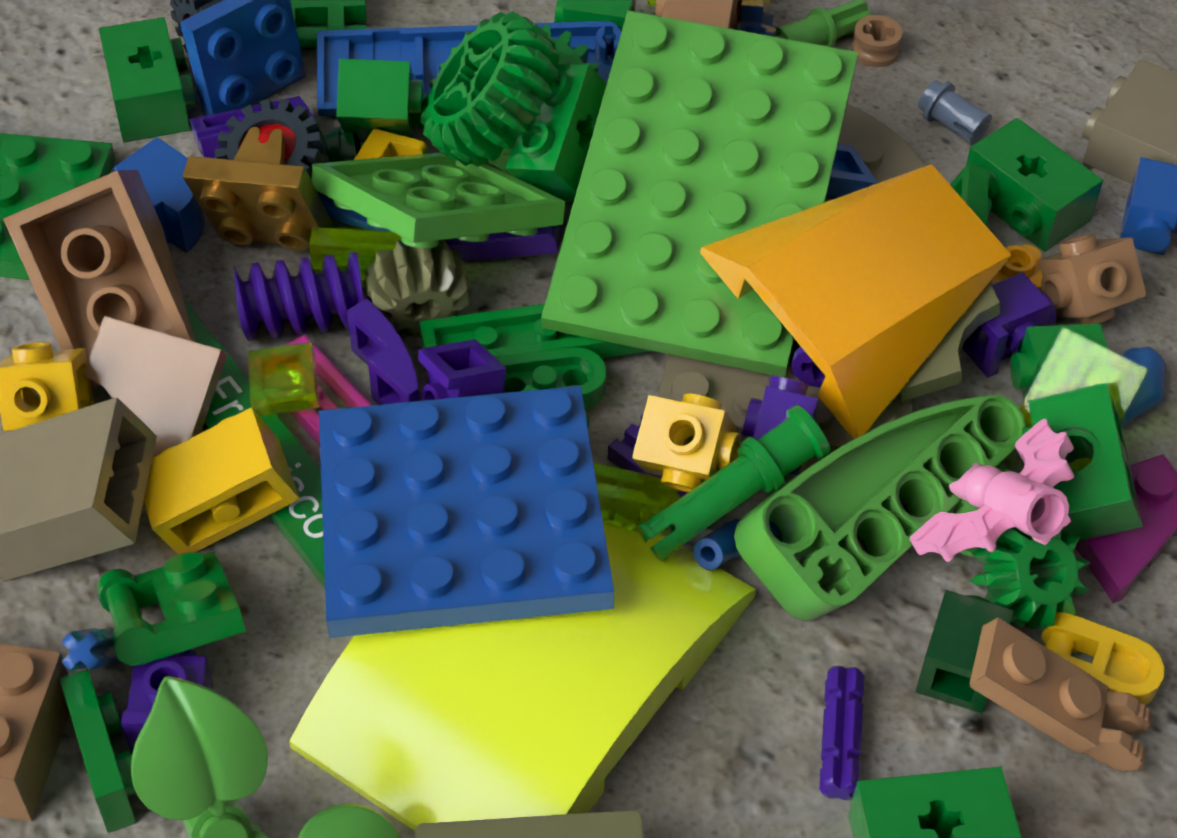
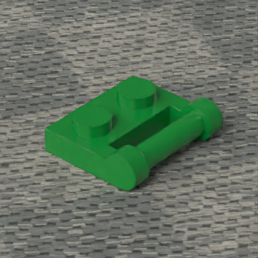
(192, 599)

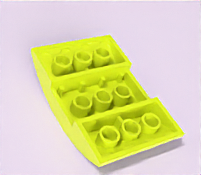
(518, 708)

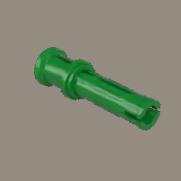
(759, 466)

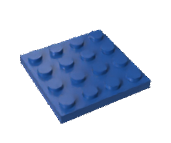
(460, 512)

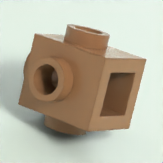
(1092, 277)

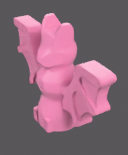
(1005, 499)

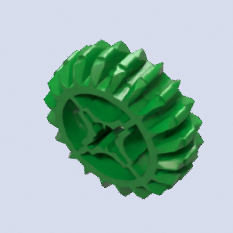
(490, 89)

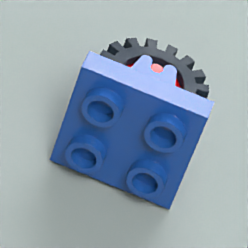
(238, 49)

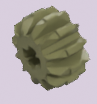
(417, 284)

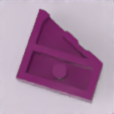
(1123, 555)

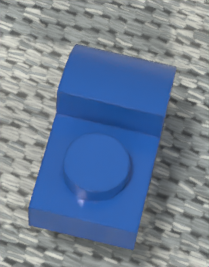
(175, 205)

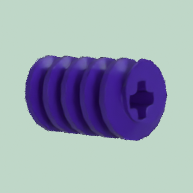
(297, 296)

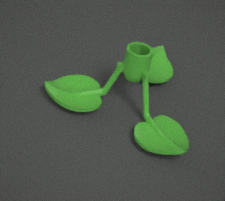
(206, 755)

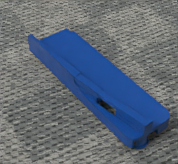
(432, 46)

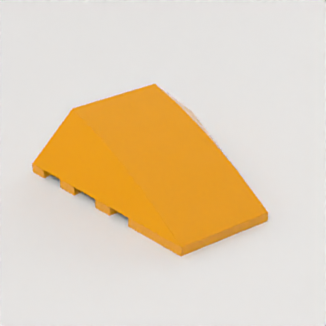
(867, 283)

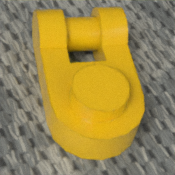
(1118, 658)

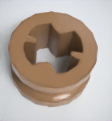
(877, 40)

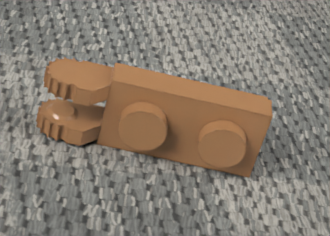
(1058, 697)

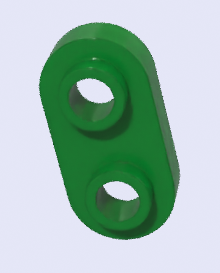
(557, 370)

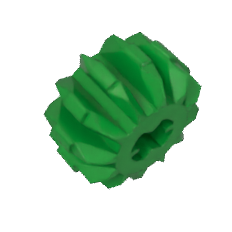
(1034, 595)

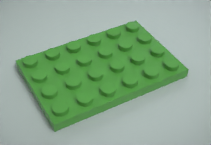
(688, 148)

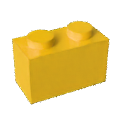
(218, 483)

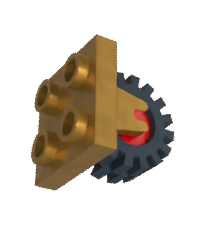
(262, 178)

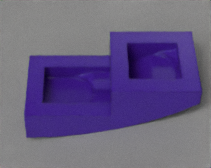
(384, 352)

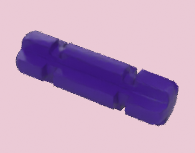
(842, 732)

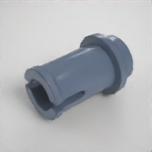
(953, 111)

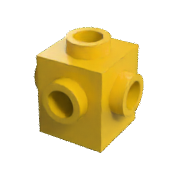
(42, 384)
(685, 440)

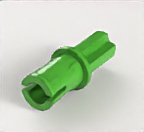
(825, 26)

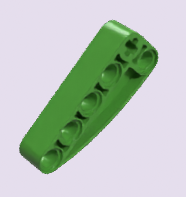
(860, 494)

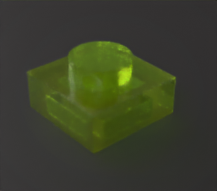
(283, 379)

